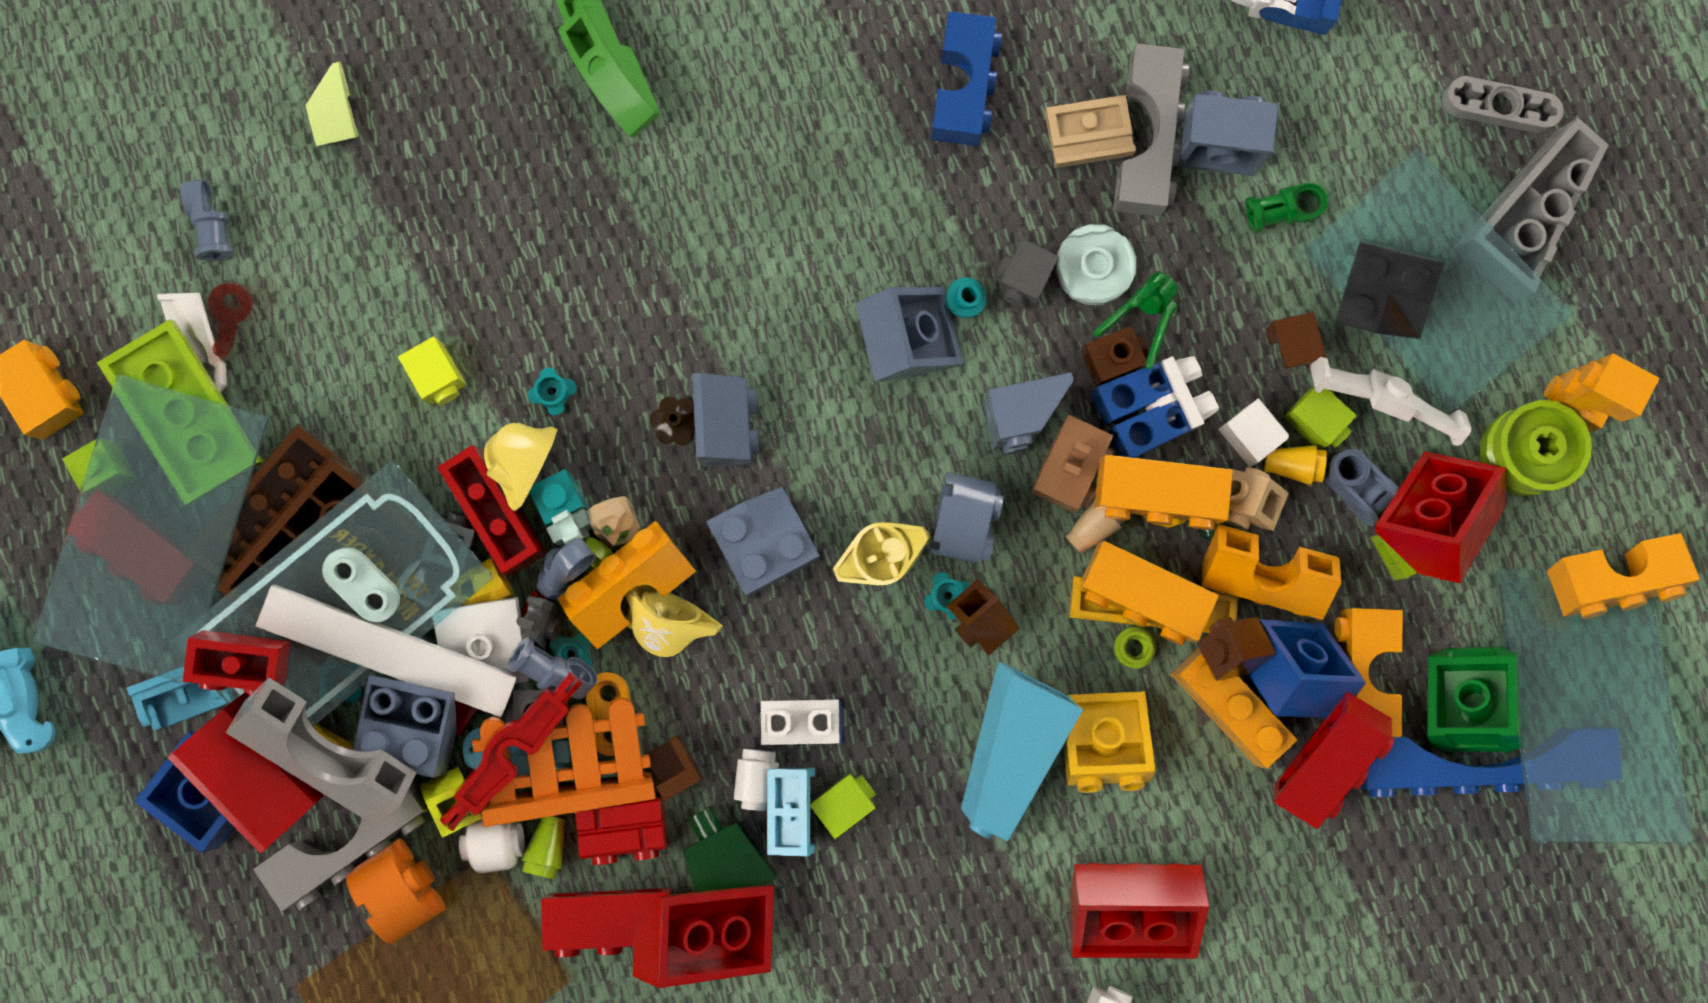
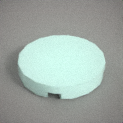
(1095, 277)

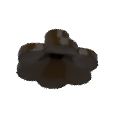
(677, 431)

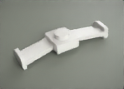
(191, 318)
(1391, 397)

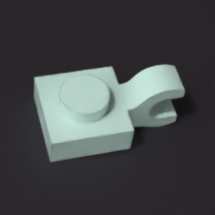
(569, 527)

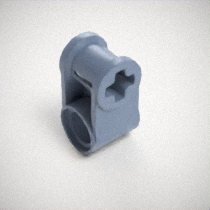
(1367, 489)

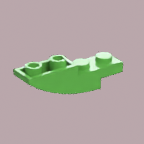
(607, 65)

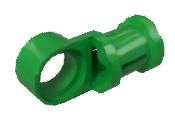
(1284, 207)

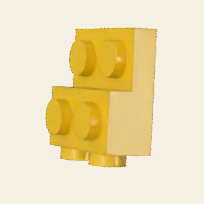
(1110, 743)

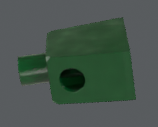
(724, 856)

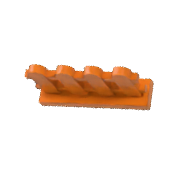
(589, 789)

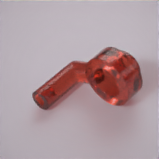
(228, 316)

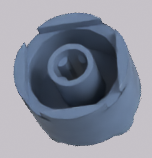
(965, 518)

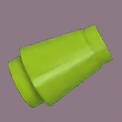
(545, 848)

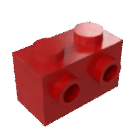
(234, 660)

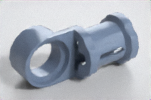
(209, 223)
(562, 567)
(550, 670)

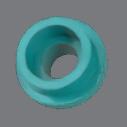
(958, 305)

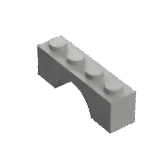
(1155, 84)
(277, 728)
(301, 870)

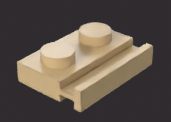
(1090, 131)

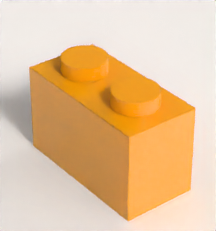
(36, 391)

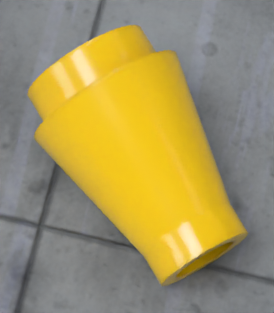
(1300, 463)

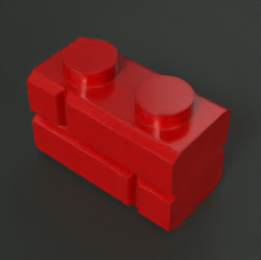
(622, 830)

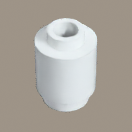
(752, 778)

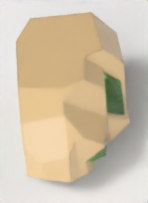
(614, 521)

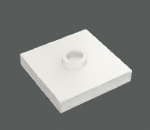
(484, 632)

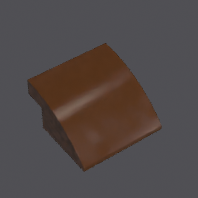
(283, 499)

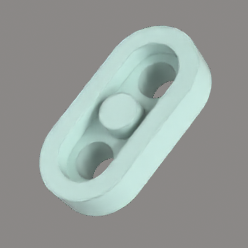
(363, 581)

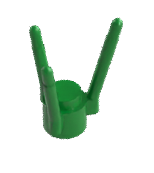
(1152, 298)

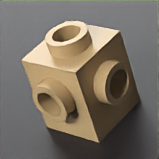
(1255, 500)

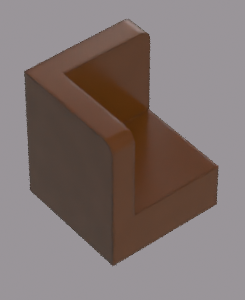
(1297, 339)
(674, 767)

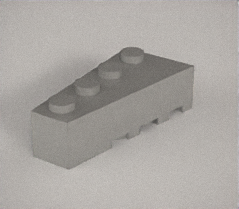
(1545, 192)

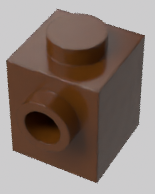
(1115, 356)
(982, 618)
(1235, 647)

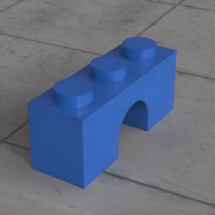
(961, 113)

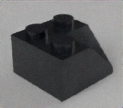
(1389, 289)

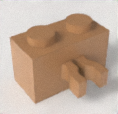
(1072, 465)

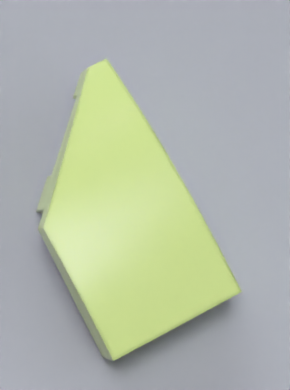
(330, 108)

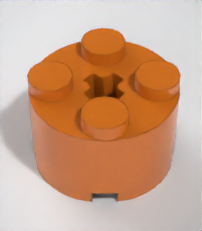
(395, 892)

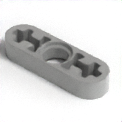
(1476, 87)

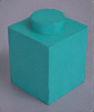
(556, 495)

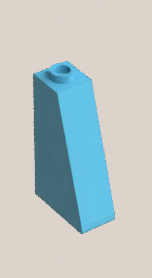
(1015, 749)

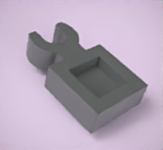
(542, 622)

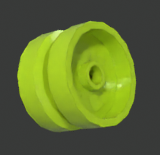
(1539, 445)

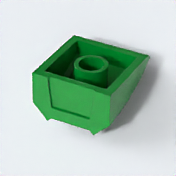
(1474, 700)

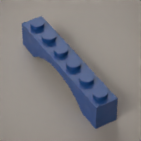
(1423, 772)

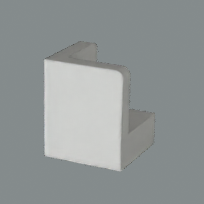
(1254, 433)

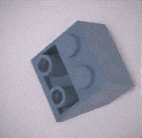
(409, 724)

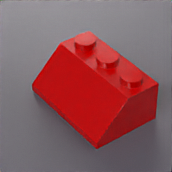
(1444, 514)
(241, 783)
(1137, 910)
(705, 936)

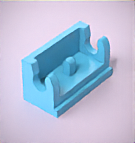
(165, 702)
(789, 811)

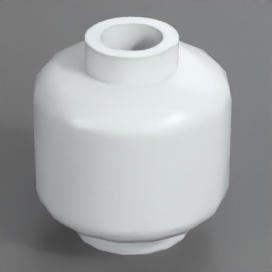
(492, 846)

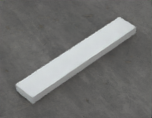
(385, 649)

